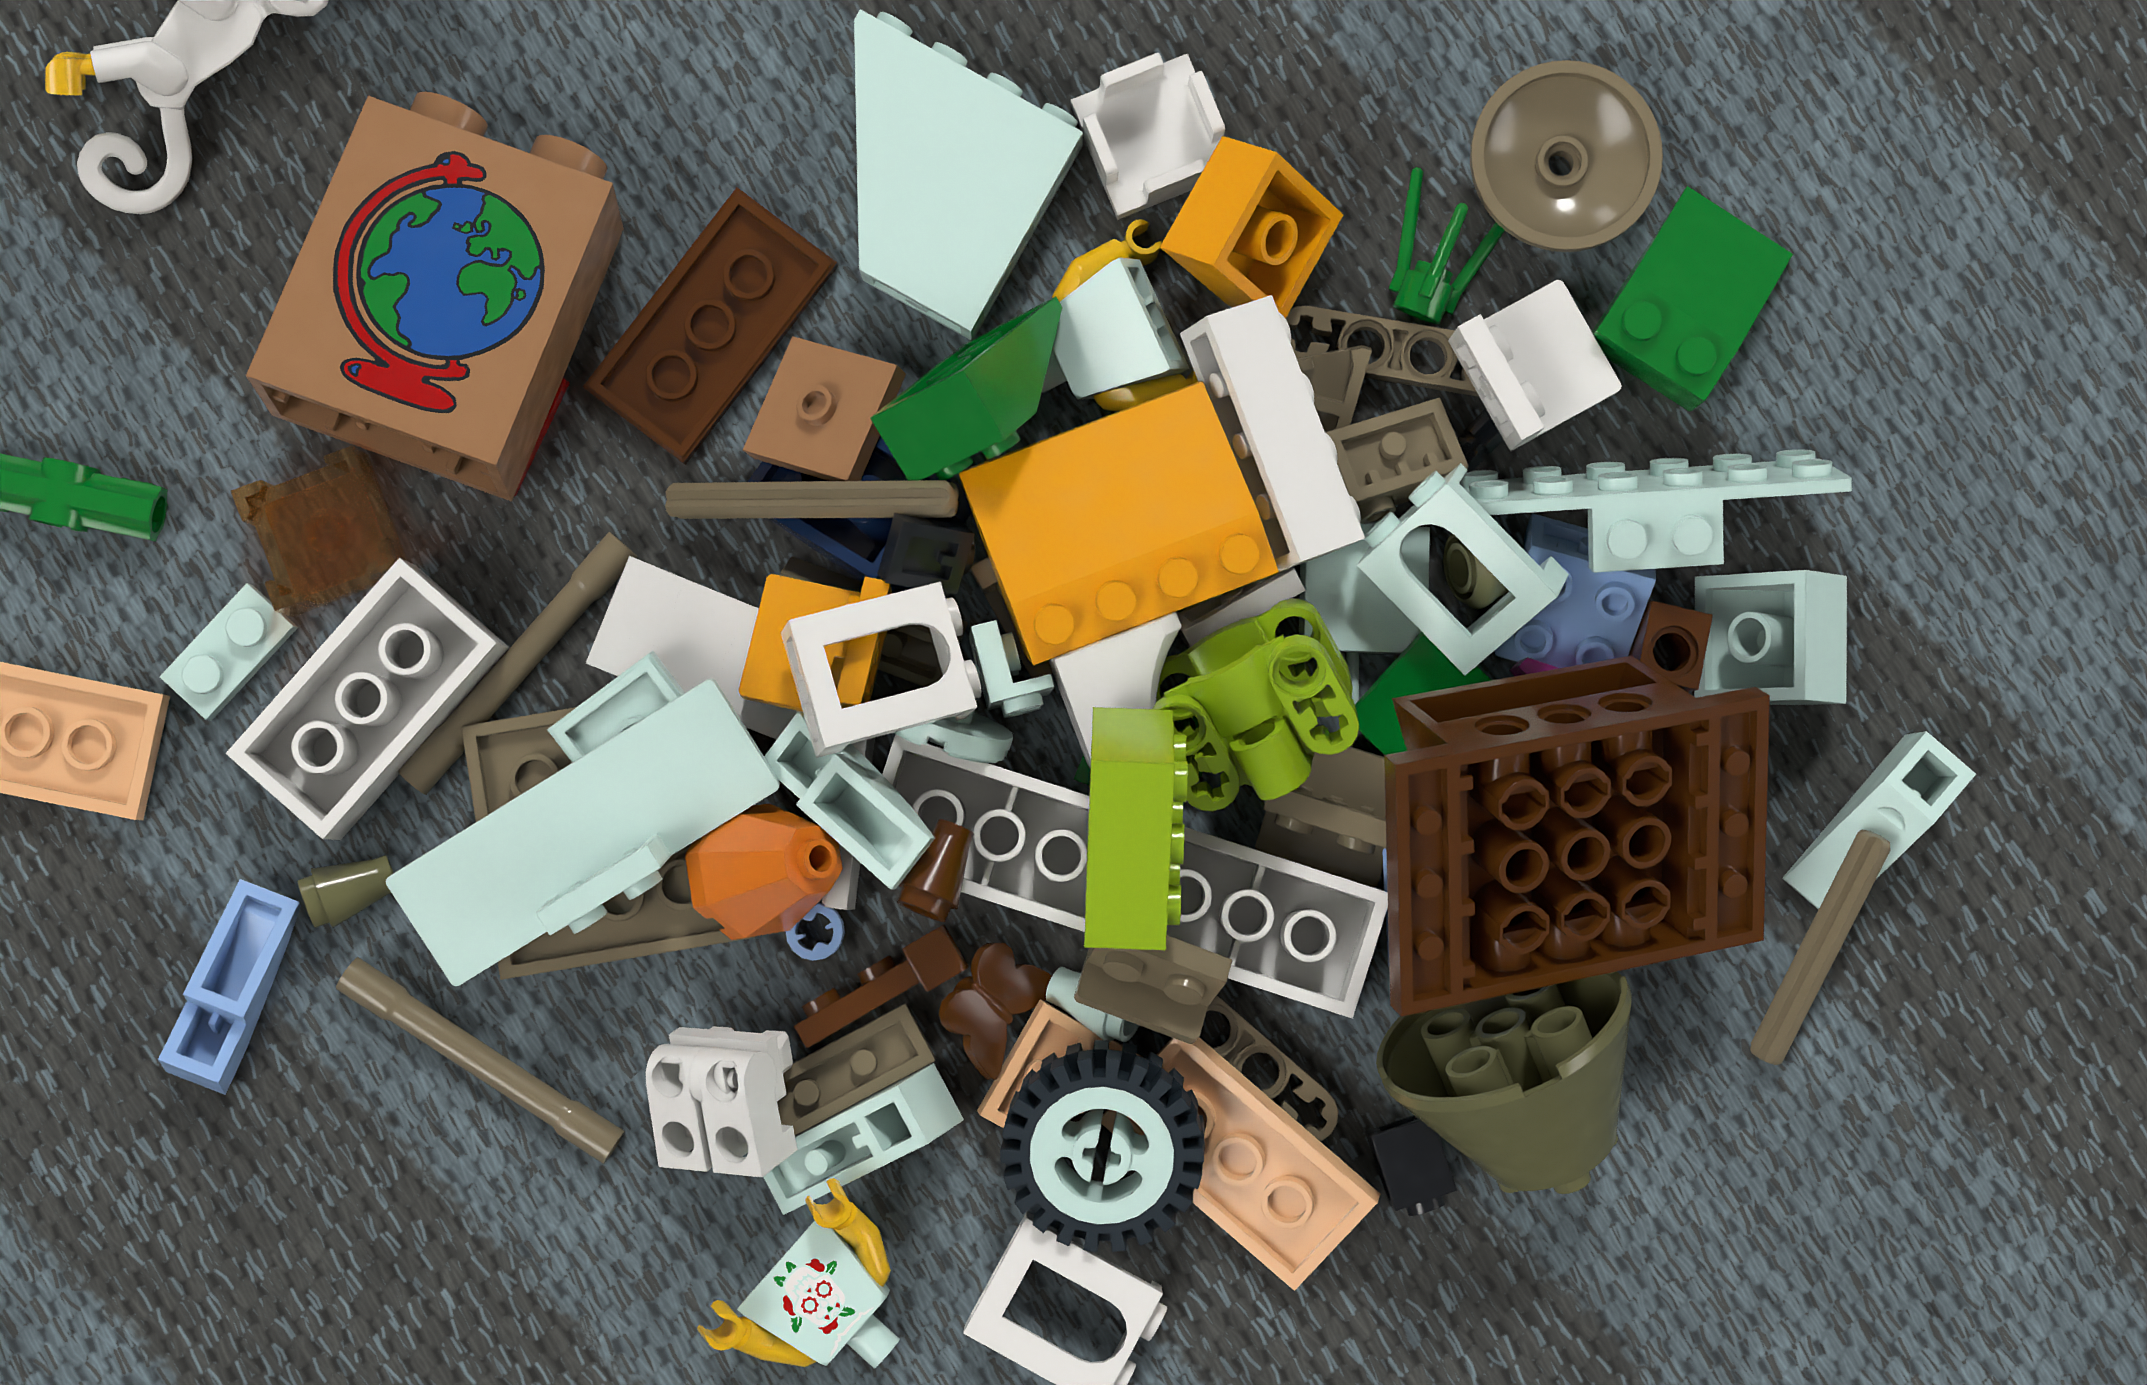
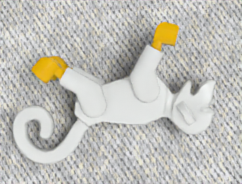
(186, 50)

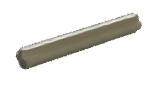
(1820, 946)

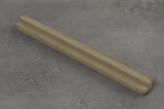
(812, 499)

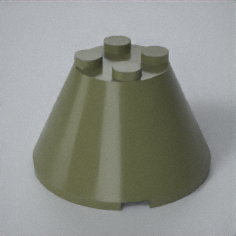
(1519, 1078)

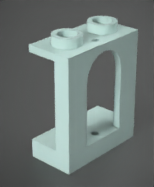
(1450, 506)

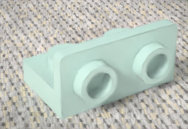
(996, 663)

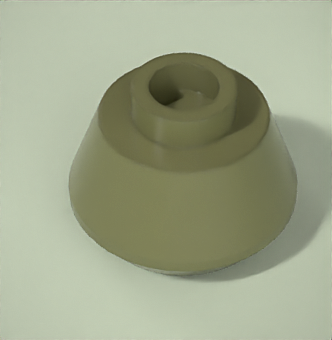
(1469, 577)

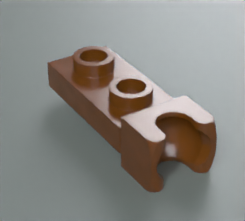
(928, 961)

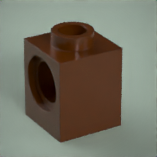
(1687, 634)

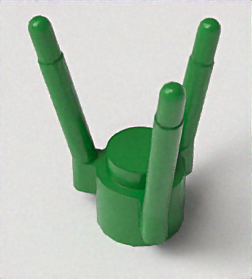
(1426, 289)

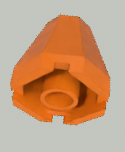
(761, 871)

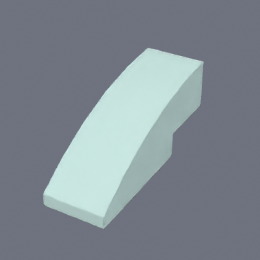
(851, 803)

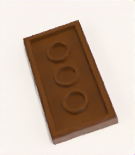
(710, 325)

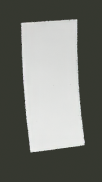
(690, 631)

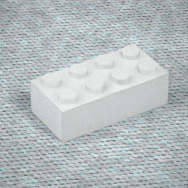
(367, 700)

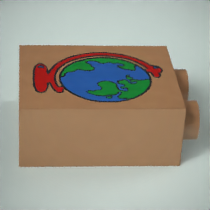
(440, 292)

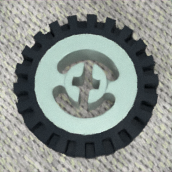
(1041, 1134)

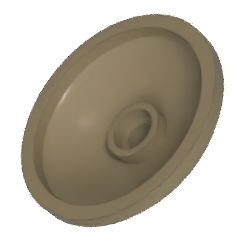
(1589, 121)

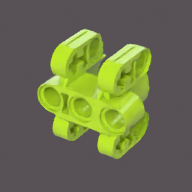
(1259, 705)

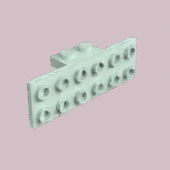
(1660, 513)
(584, 834)

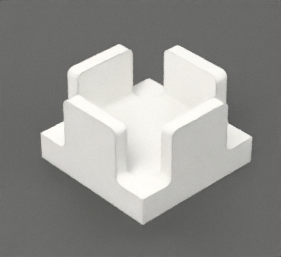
(1149, 130)

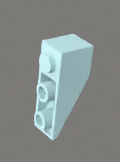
(1895, 802)

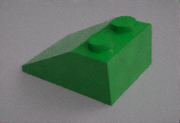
(1690, 300)
(972, 398)

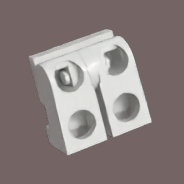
(721, 1098)

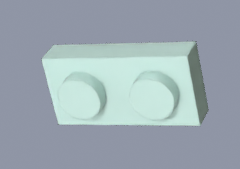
(228, 652)

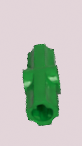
(81, 497)

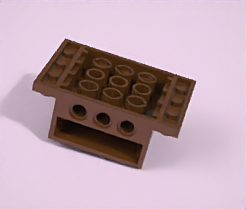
(1570, 830)

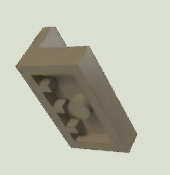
(1394, 454)
(1154, 987)

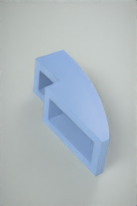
(230, 987)

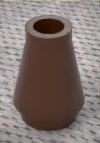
(938, 876)

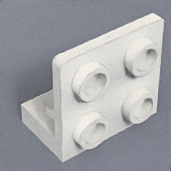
(1534, 363)

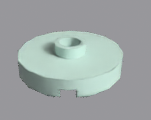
(967, 739)

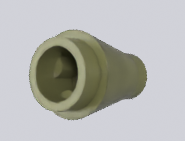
(344, 889)

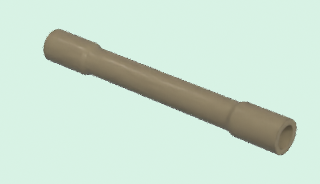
(587, 584)
(393, 1003)

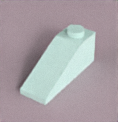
(865, 1137)

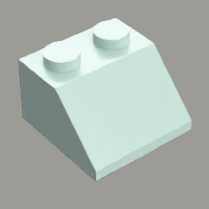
(1776, 635)

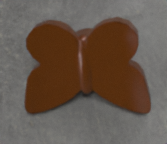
(988, 1000)

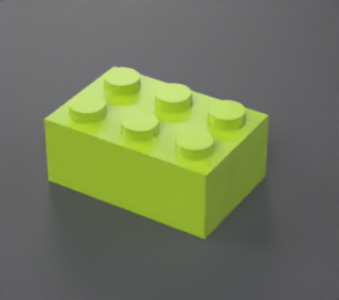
(1134, 828)

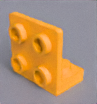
(852, 662)

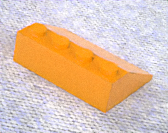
(1117, 523)

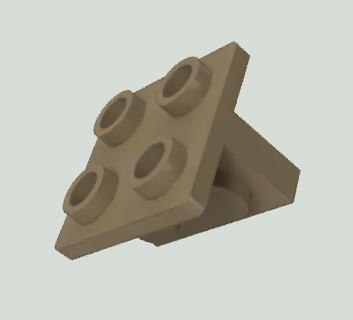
(1332, 818)

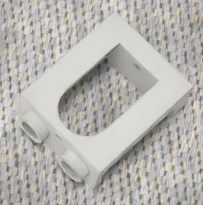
(835, 727)
(1127, 1292)

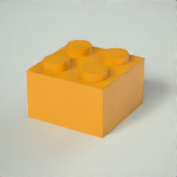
(1251, 226)

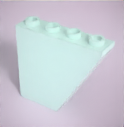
(947, 173)

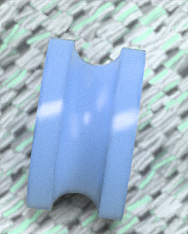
(821, 949)

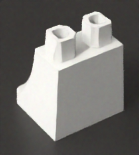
(1114, 673)

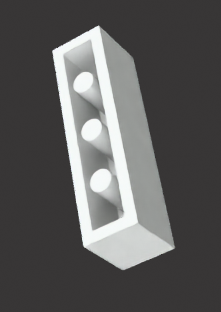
(1274, 430)

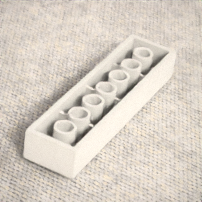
(1273, 917)

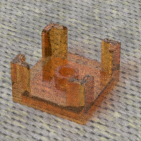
(322, 532)

